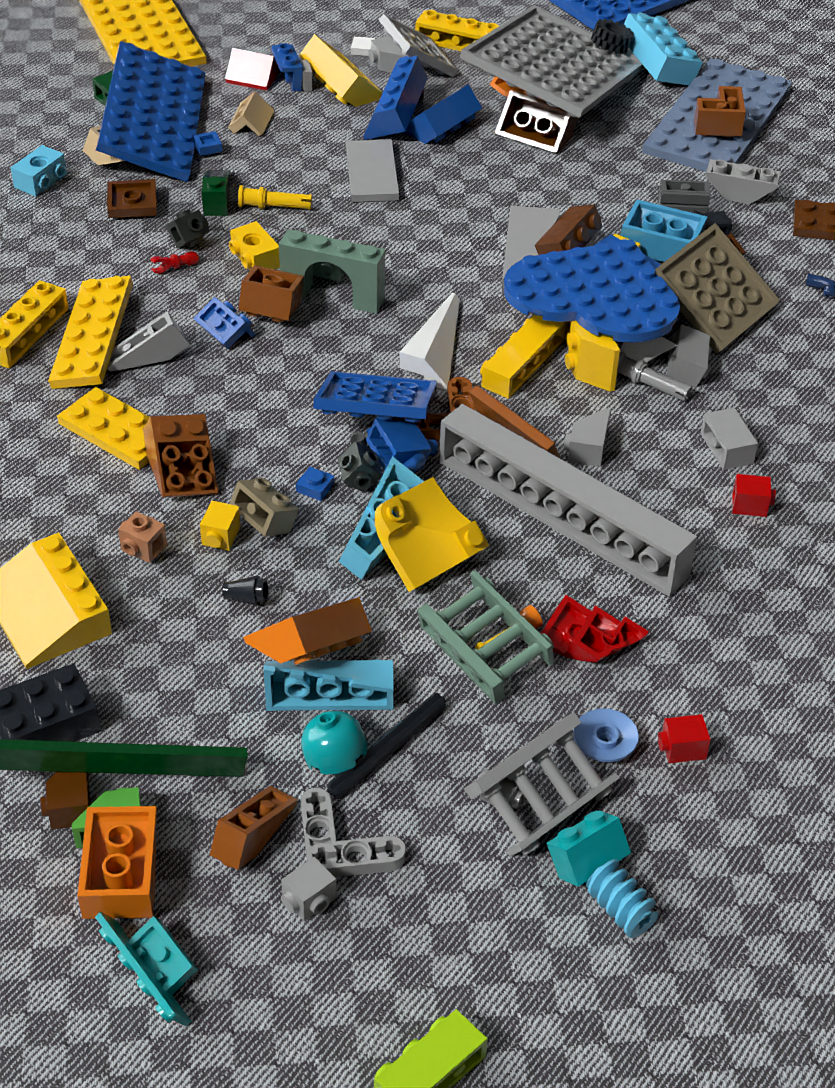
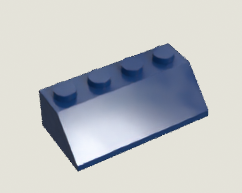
(398, 99)

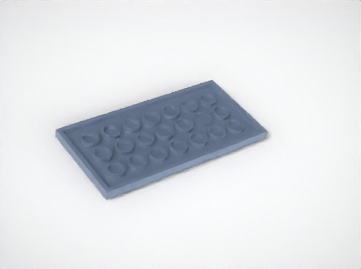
(675, 135)

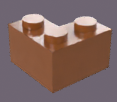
(721, 114)

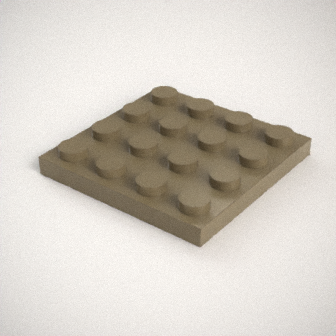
(717, 287)

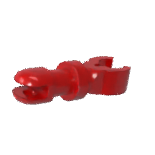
(174, 261)

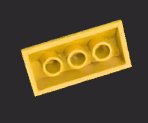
(339, 73)

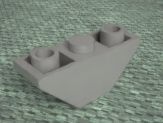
(741, 181)

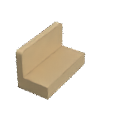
(252, 112)

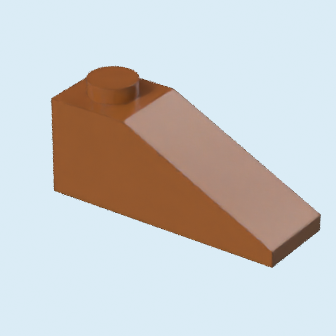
(250, 826)

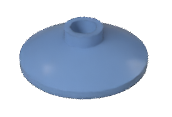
(608, 726)

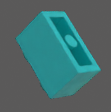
(587, 846)

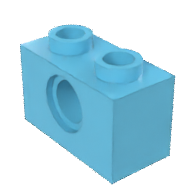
(38, 170)

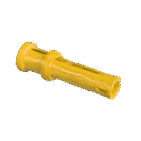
(262, 197)

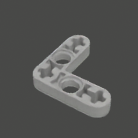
(330, 848)

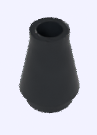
(247, 590)

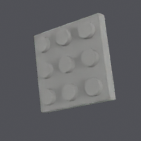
(416, 43)

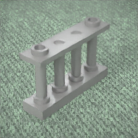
(513, 768)

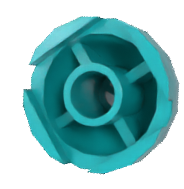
(333, 742)

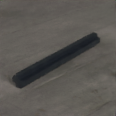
(387, 745)

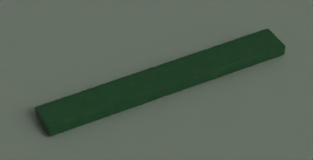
(122, 758)

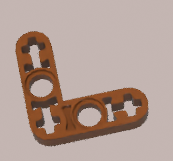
(453, 400)

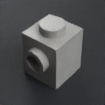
(308, 889)

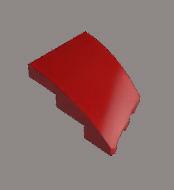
(589, 633)

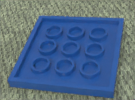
(375, 395)

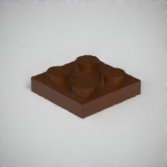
(131, 198)
(814, 219)

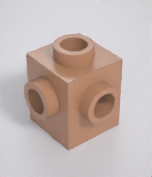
(142, 537)

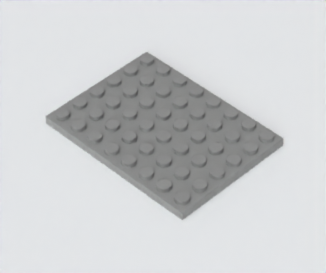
(552, 61)

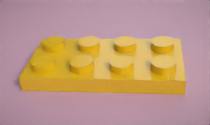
(108, 425)

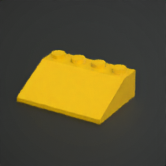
(49, 603)

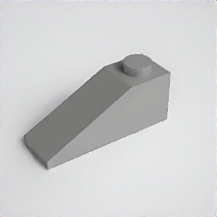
(151, 344)

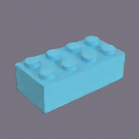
(662, 49)

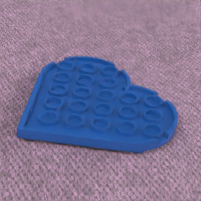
(599, 286)

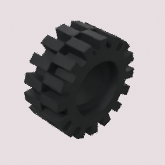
(612, 36)

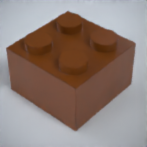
(270, 293)

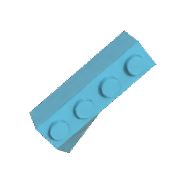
(329, 685)

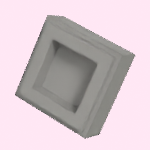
(307, 76)

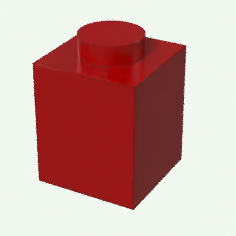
(752, 495)
(684, 738)

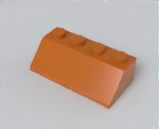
(313, 633)

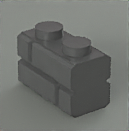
(685, 195)

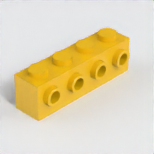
(452, 31)
(30, 320)

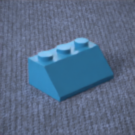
(661, 229)

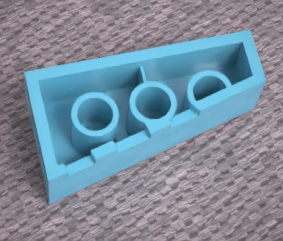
(364, 546)

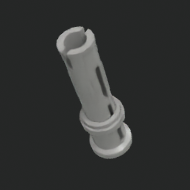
(642, 373)

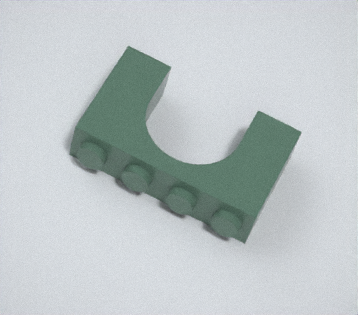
(361, 263)

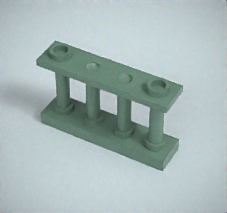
(473, 661)

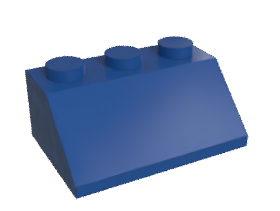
(444, 116)

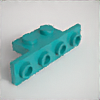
(155, 959)

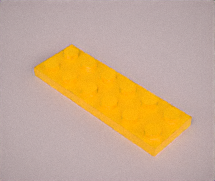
(91, 332)

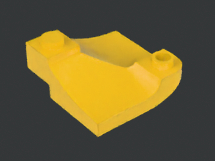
(425, 534)

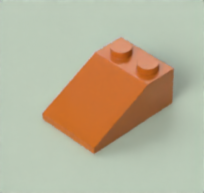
(118, 862)

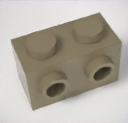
(264, 506)

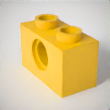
(254, 246)

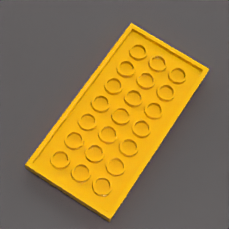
(148, 25)

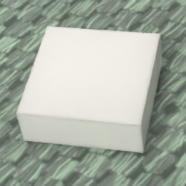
(361, 46)

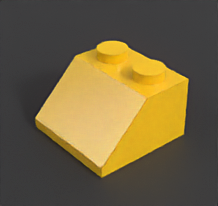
(592, 357)

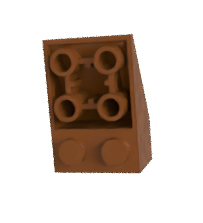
(180, 455)

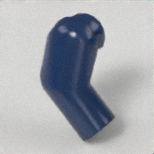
(821, 282)

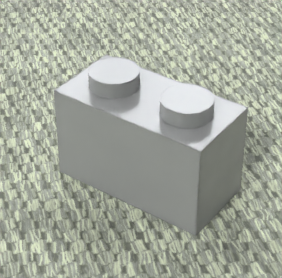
(690, 357)
(729, 438)

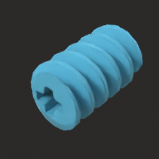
(620, 900)

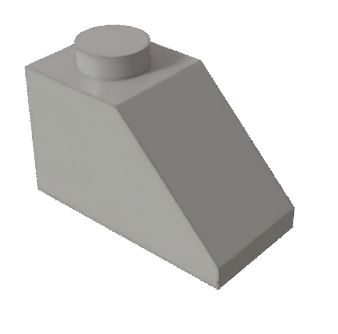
(384, 53)
(588, 439)

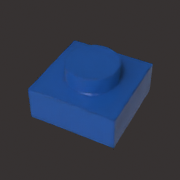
(207, 143)
(315, 483)

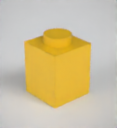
(220, 525)

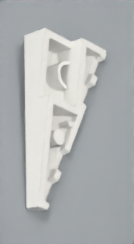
(433, 345)

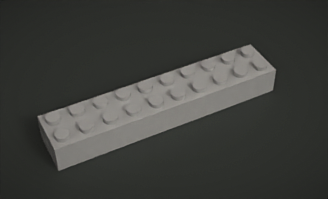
(567, 500)

